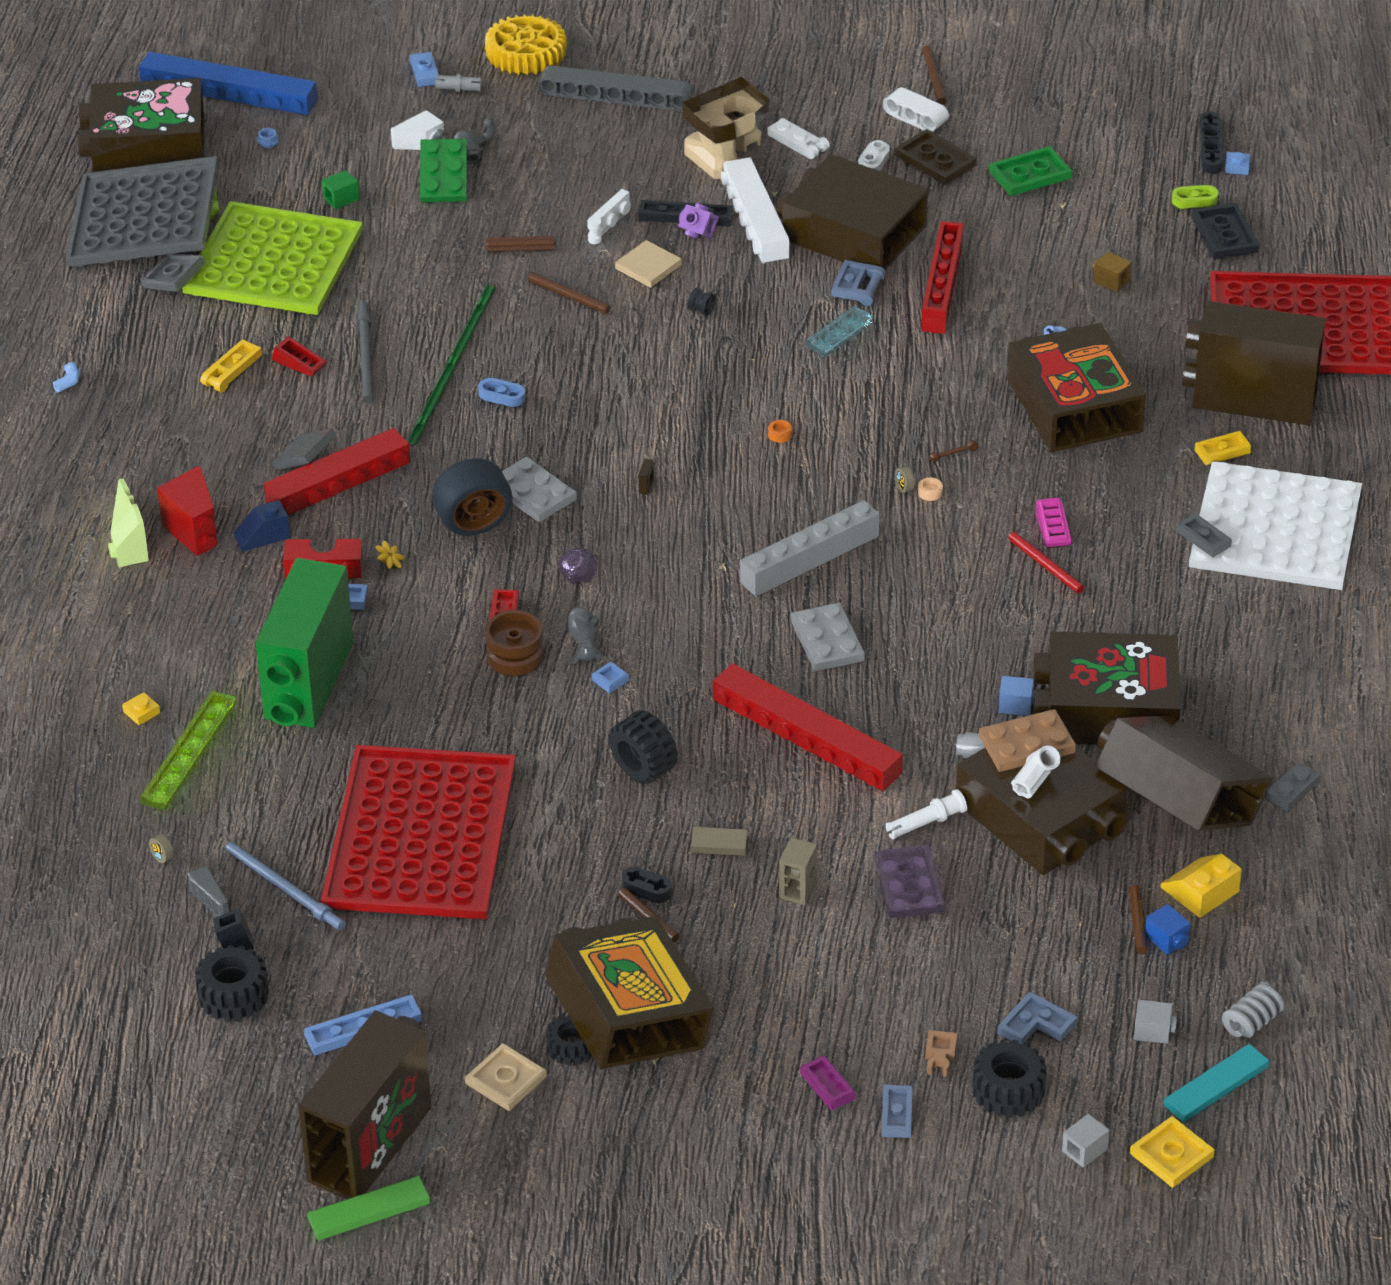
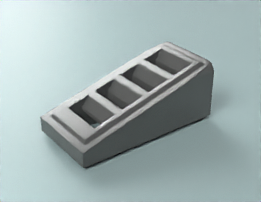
(206, 889)

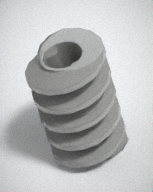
(1253, 1011)

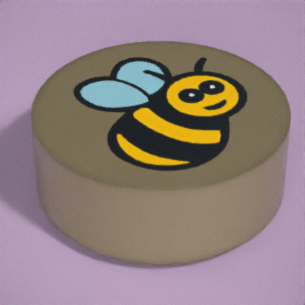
(904, 479)
(161, 848)

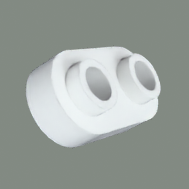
(875, 155)

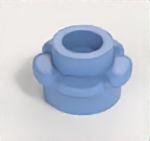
(267, 137)

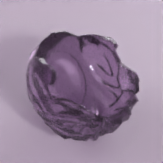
(578, 565)

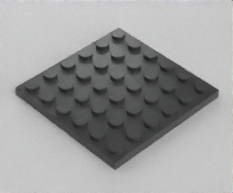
(143, 211)

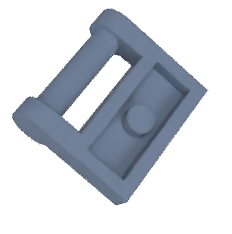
(851, 278)

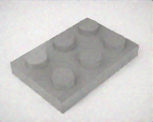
(537, 490)
(827, 637)

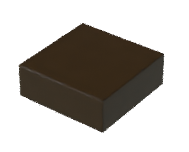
(646, 476)

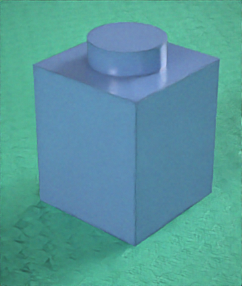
(1016, 695)

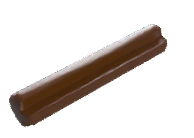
(520, 243)

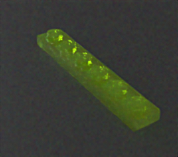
(188, 750)

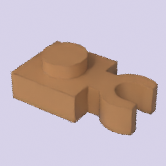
(940, 1050)

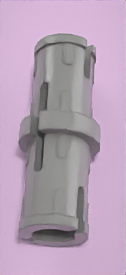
(458, 83)

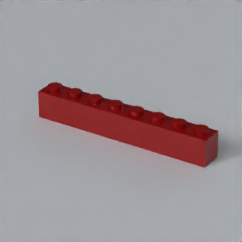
(807, 727)

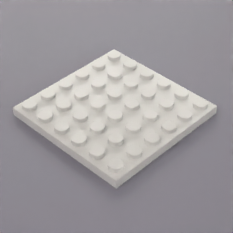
(1279, 524)

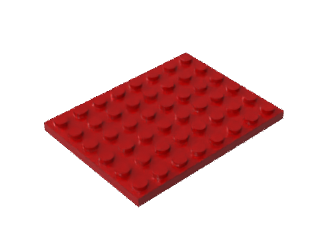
(1354, 309)
(419, 832)

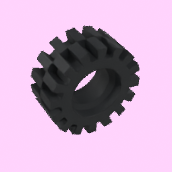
(565, 1050)

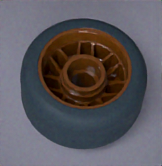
(472, 496)

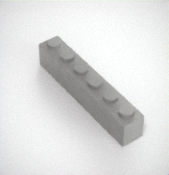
(809, 548)

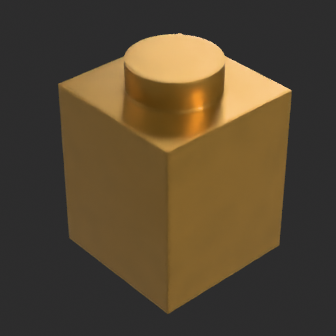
(1112, 271)

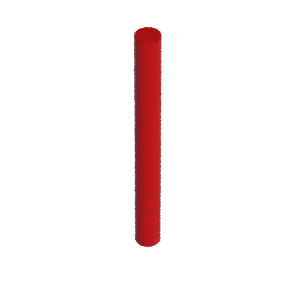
(1046, 562)

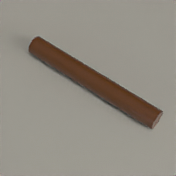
(644, 911)
(1137, 918)

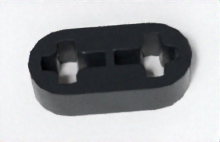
(647, 884)

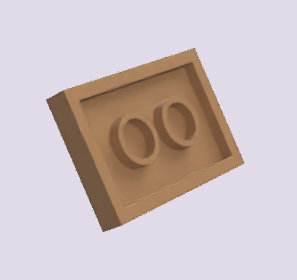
(1016, 739)

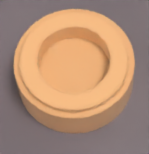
(930, 489)

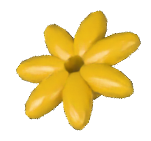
(389, 555)

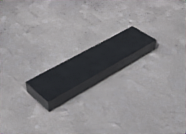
(670, 211)

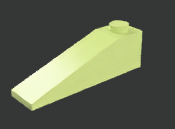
(127, 530)

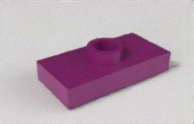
(827, 1082)

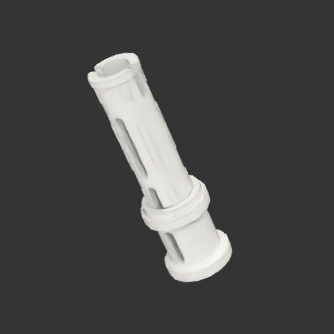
(937, 810)

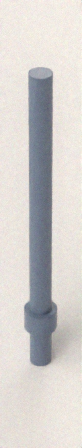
(320, 910)

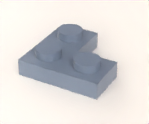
(1035, 1014)

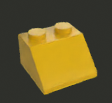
(1204, 883)

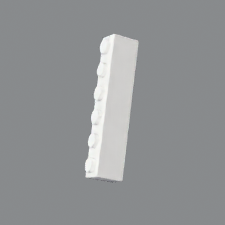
(755, 210)

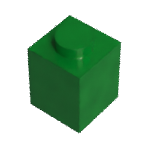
(340, 189)

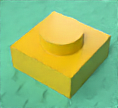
(141, 708)

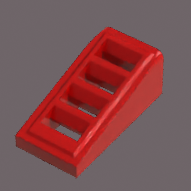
(287, 351)

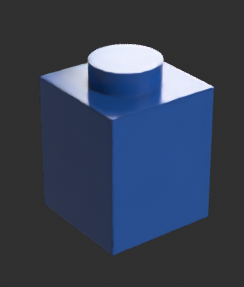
(1167, 929)

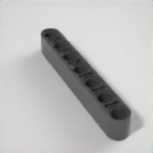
(614, 88)

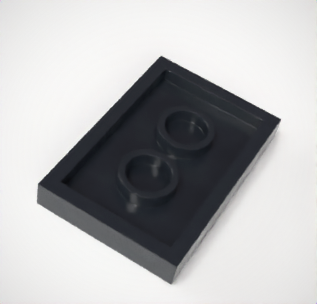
(1225, 231)

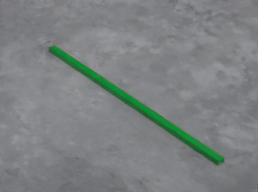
(451, 364)

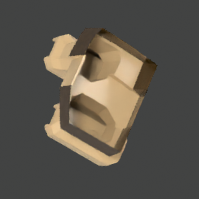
(724, 124)

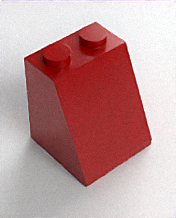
(188, 511)

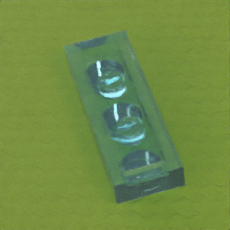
(839, 331)

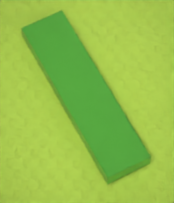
(368, 1208)

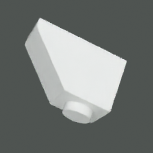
(410, 132)

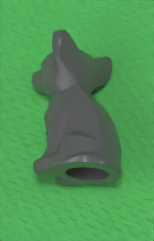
(582, 628)

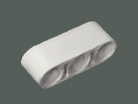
(915, 109)

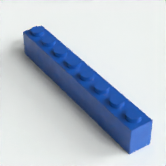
(234, 83)

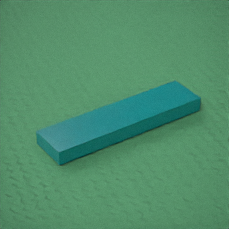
(1216, 1083)

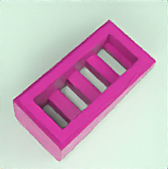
(1051, 521)

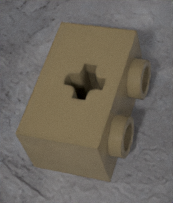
(798, 871)

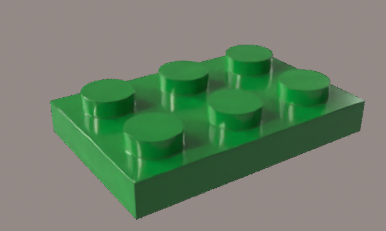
(443, 170)
(1030, 171)

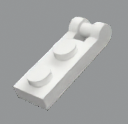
(797, 138)
(608, 216)

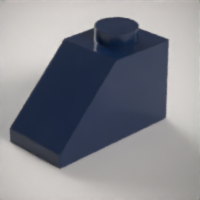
(263, 526)

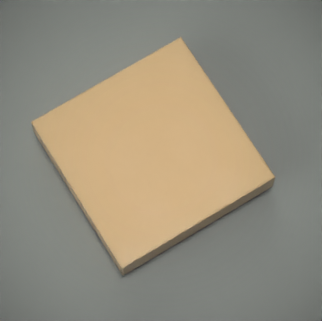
(648, 263)
(505, 1077)

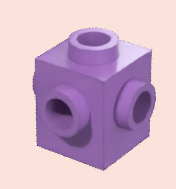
(697, 221)

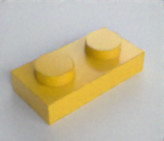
(1223, 447)

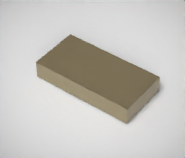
(719, 841)

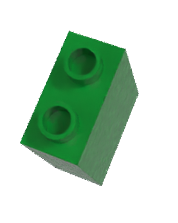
(304, 642)

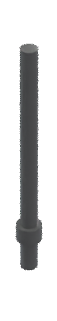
(364, 323)

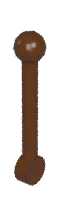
(972, 445)

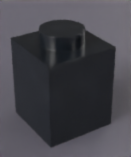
(233, 930)

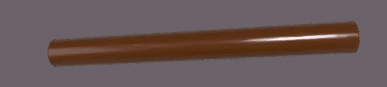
(934, 75)
(569, 293)

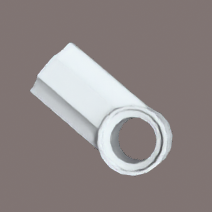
(1035, 771)

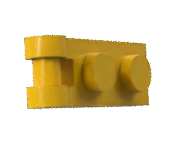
(231, 365)

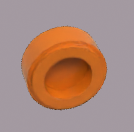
(780, 431)

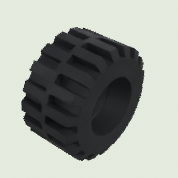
(643, 746)
(231, 983)
(1007, 1095)

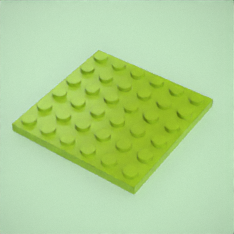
(274, 257)

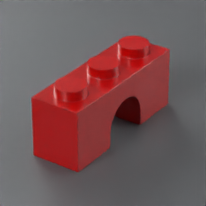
(346, 552)

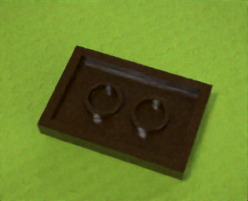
(935, 156)

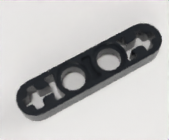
(1212, 142)

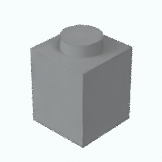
(1154, 1021)
(1085, 1140)

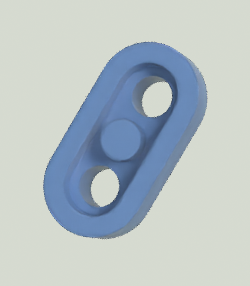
(501, 392)

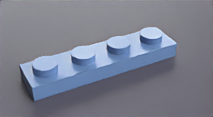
(339, 1031)

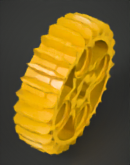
(525, 44)

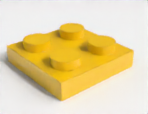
(1172, 1151)

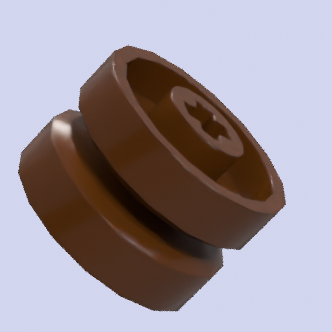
(514, 642)

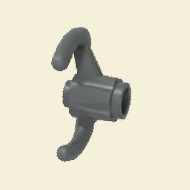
(473, 141)

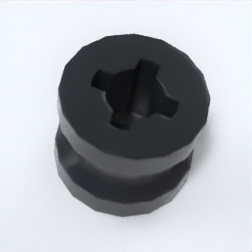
(701, 301)

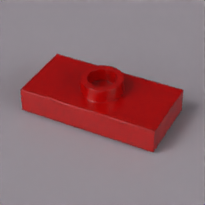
(504, 601)

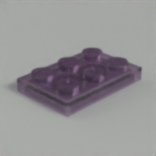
(909, 881)

